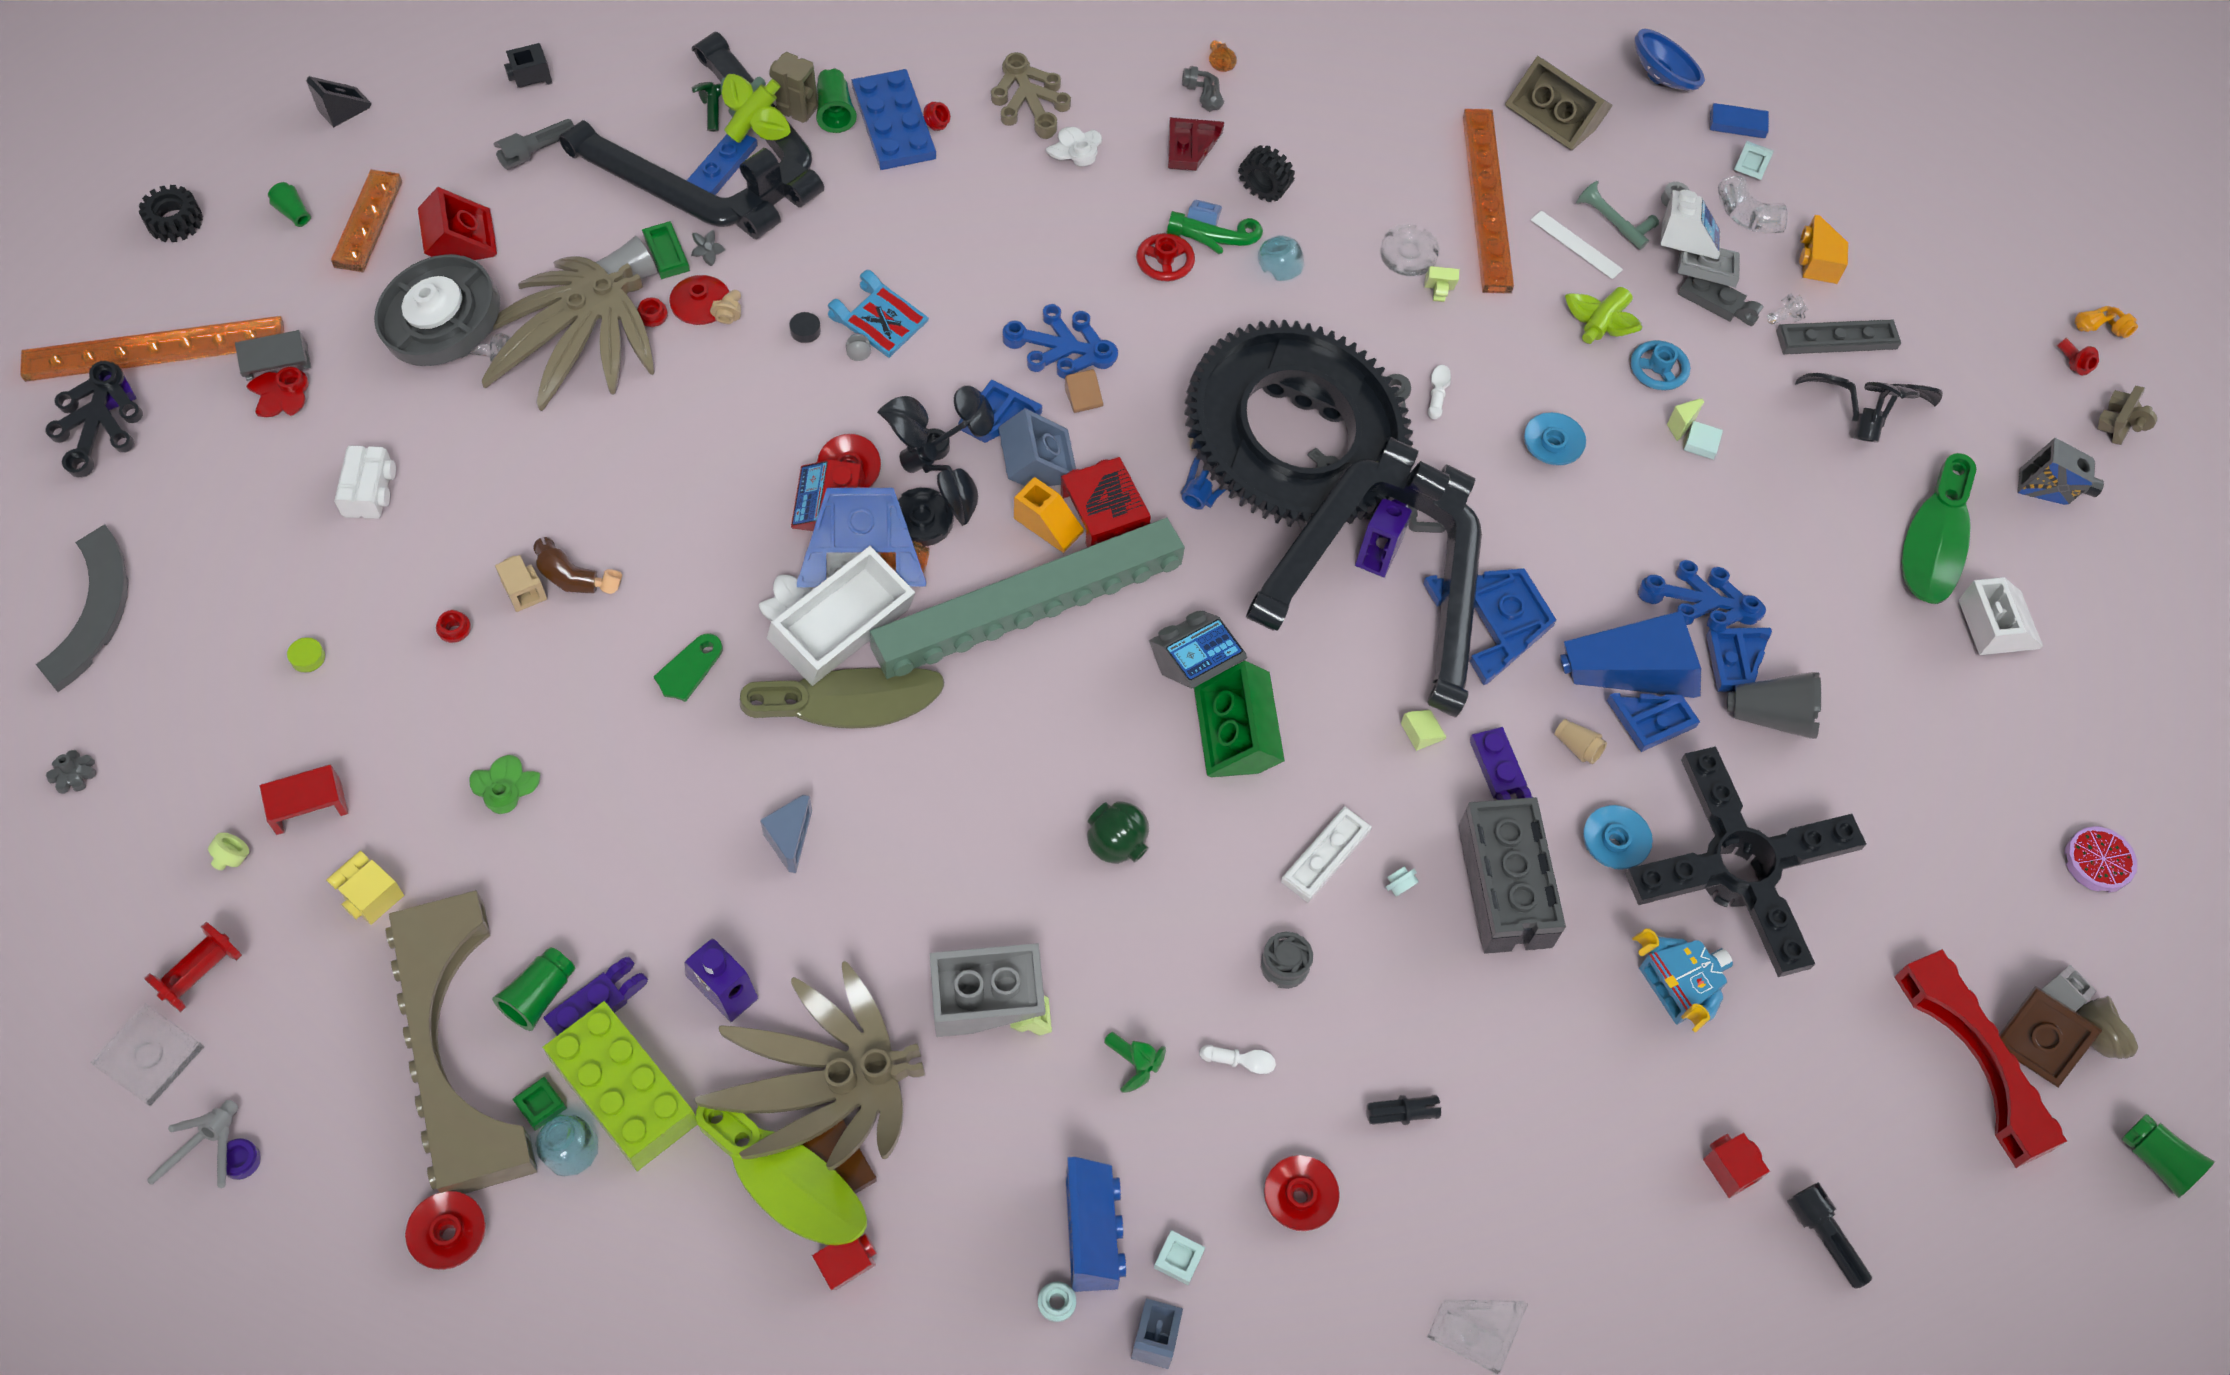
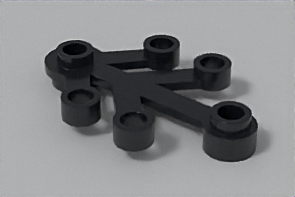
(92, 415)

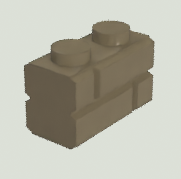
(798, 87)

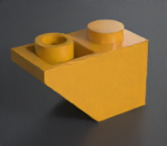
(1824, 252)
(1047, 515)

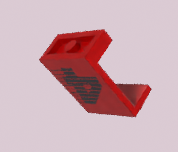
(1105, 500)

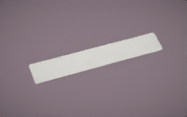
(1577, 244)

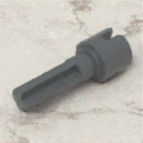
(518, 149)

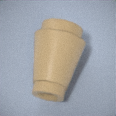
(1581, 741)

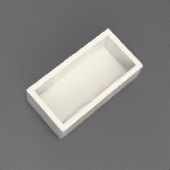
(839, 614)

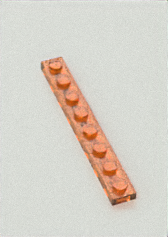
(1488, 201)

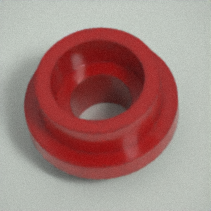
(936, 115)
(652, 312)
(449, 619)

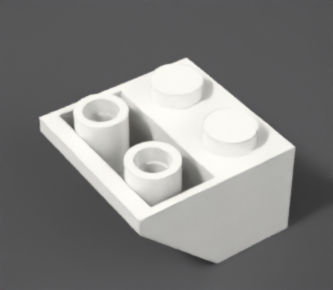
(1998, 617)

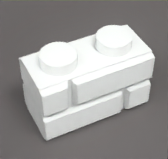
(364, 482)

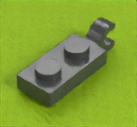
(1721, 300)

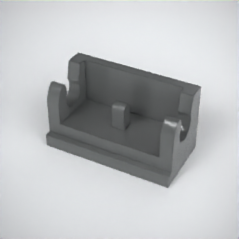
(272, 353)

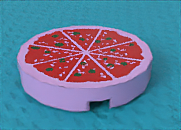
(2101, 859)

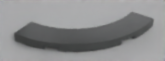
(100, 614)

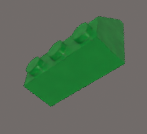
(1239, 722)

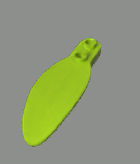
(791, 1184)

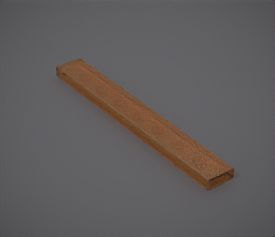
(144, 348)

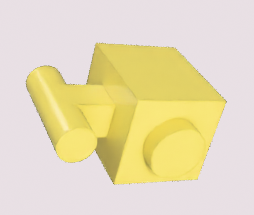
(366, 889)

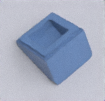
(1205, 212)

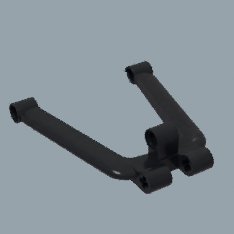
(765, 176)
(1427, 489)

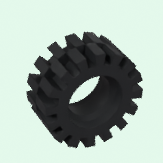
(1266, 173)
(169, 200)

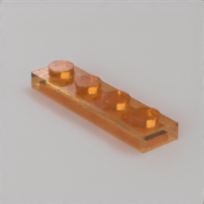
(366, 221)

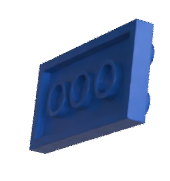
(893, 119)

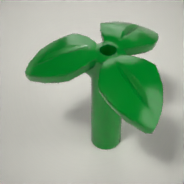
(1138, 1054)

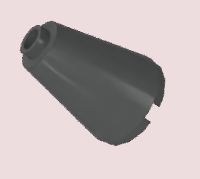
(1780, 703)

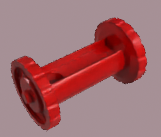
(193, 966)

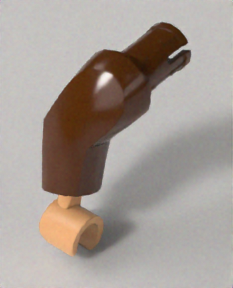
(564, 574)

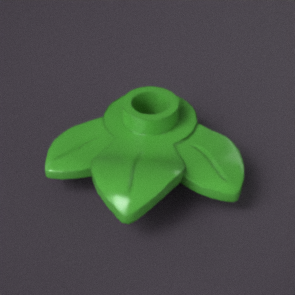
(503, 784)

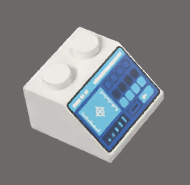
(1690, 225)

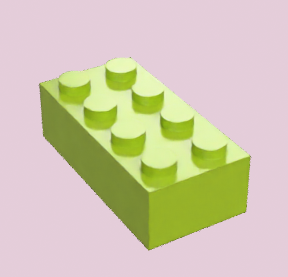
(620, 1085)

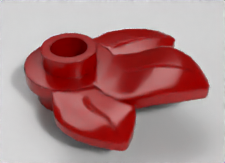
(279, 391)

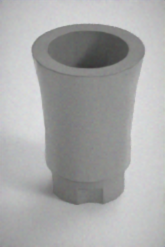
(632, 253)

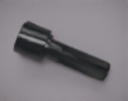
(1817, 1211)

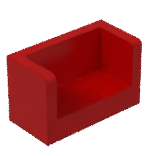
(301, 795)

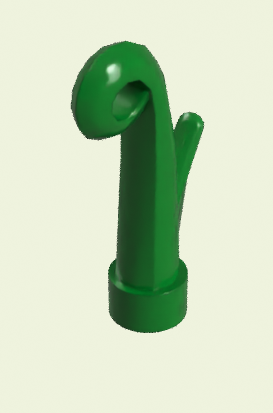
(1211, 235)

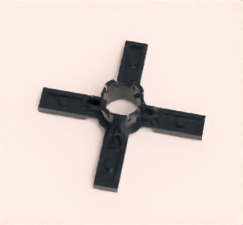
(1771, 855)

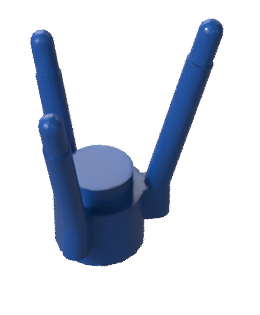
(1199, 491)

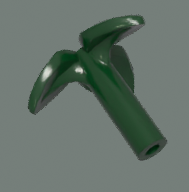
(710, 94)

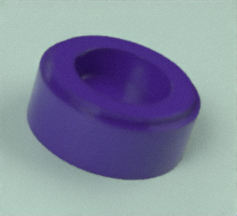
(242, 1159)

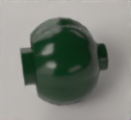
(1118, 832)

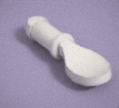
(1440, 380)
(1254, 1061)

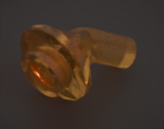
(1222, 57)

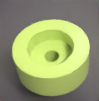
(227, 851)

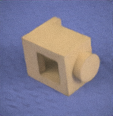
(520, 583)

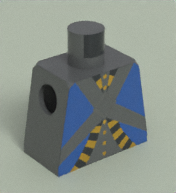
(2059, 474)

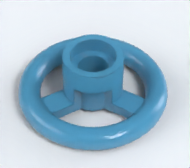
(1661, 362)

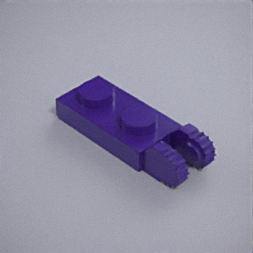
(1499, 764)
(596, 992)

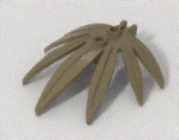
(583, 300)
(854, 1078)

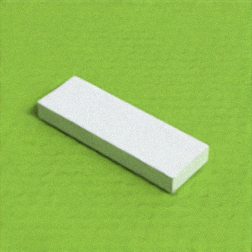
(1326, 854)

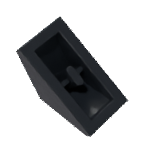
(336, 100)

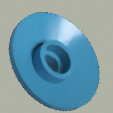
(1559, 430)
(1625, 827)

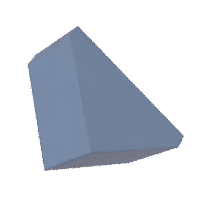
(787, 830)
(1157, 1334)

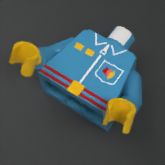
(1684, 976)

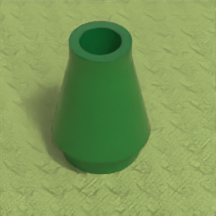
(288, 202)

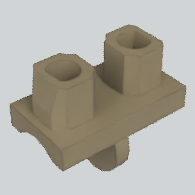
(2131, 415)

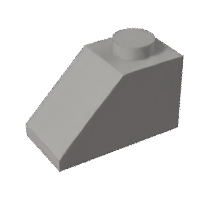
(2070, 988)

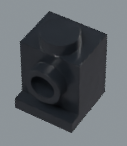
(527, 65)

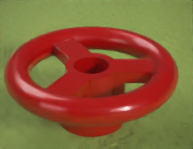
(1166, 249)

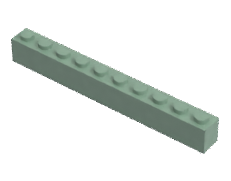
(1026, 598)

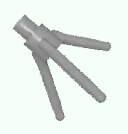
(210, 1126)

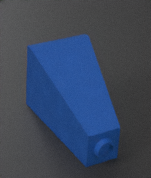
(1637, 657)

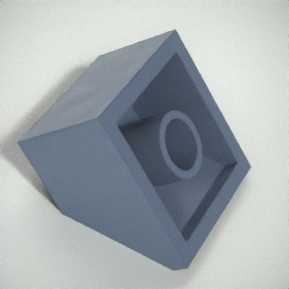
(1036, 449)

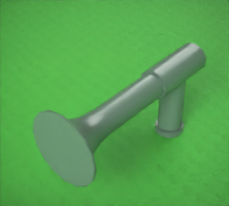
(1633, 234)

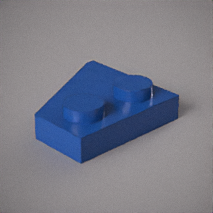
(1005, 405)
(1736, 655)
(1653, 718)

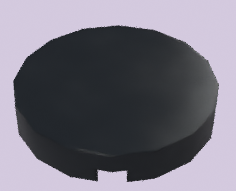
(926, 515)

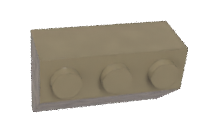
(1558, 104)

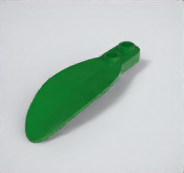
(1940, 534)

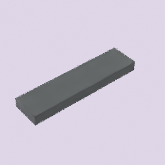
(1838, 336)

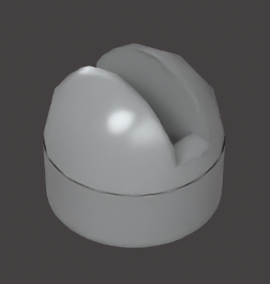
(858, 347)

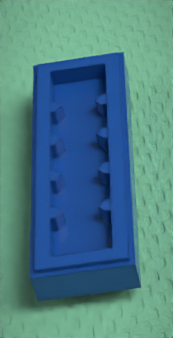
(722, 163)

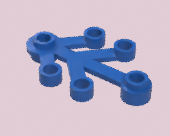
(1063, 344)
(1741, 607)

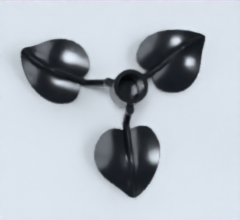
(1872, 420)
(909, 423)

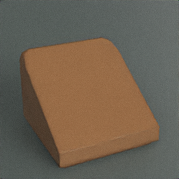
(1083, 391)

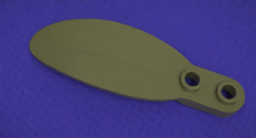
(845, 697)

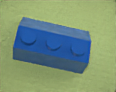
(1093, 1225)

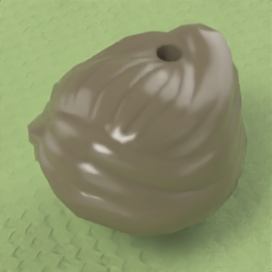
(2116, 1038)

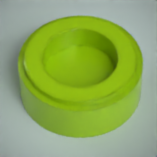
(306, 654)

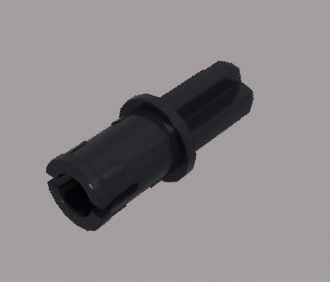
(1403, 1110)

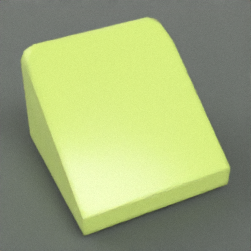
(1683, 416)
(1422, 728)

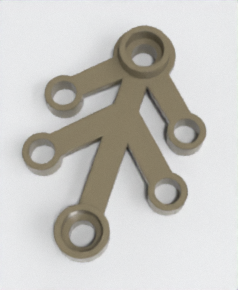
(1018, 68)

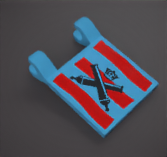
(881, 317)

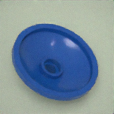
(1667, 61)

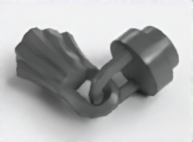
(1211, 97)

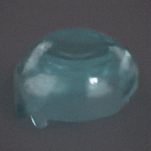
(1281, 257)
(567, 1145)

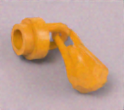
(2094, 319)

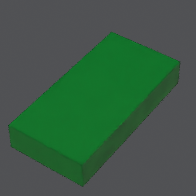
(665, 250)

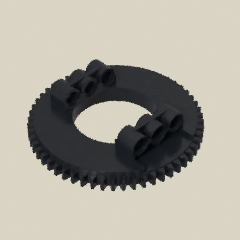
(1314, 374)

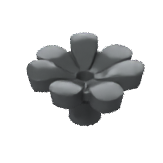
(70, 770)

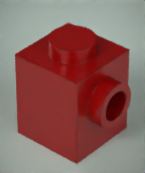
(1735, 1163)
(845, 1262)

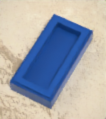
(1739, 120)

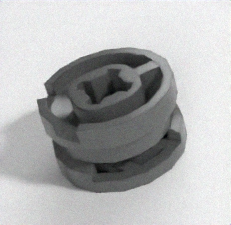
(1286, 960)

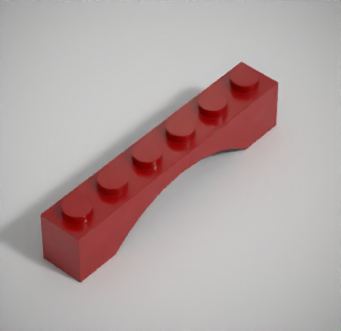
(2022, 1120)

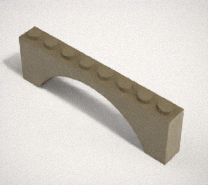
(464, 1144)

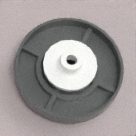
(437, 310)

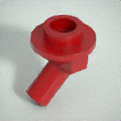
(2080, 361)

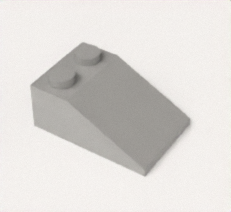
(985, 988)

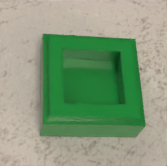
(539, 1103)

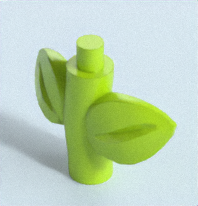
(753, 109)
(1604, 315)

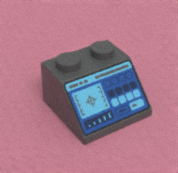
(1196, 649)

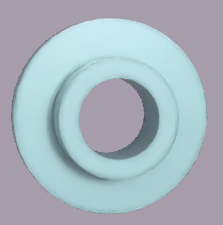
(1401, 880)
(1057, 1289)

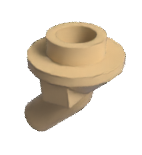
(728, 308)

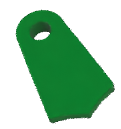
(689, 668)

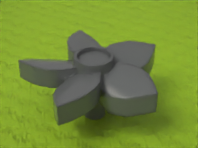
(706, 247)

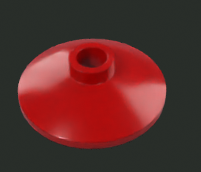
(694, 297)
(854, 449)
(1312, 1179)
(432, 1218)

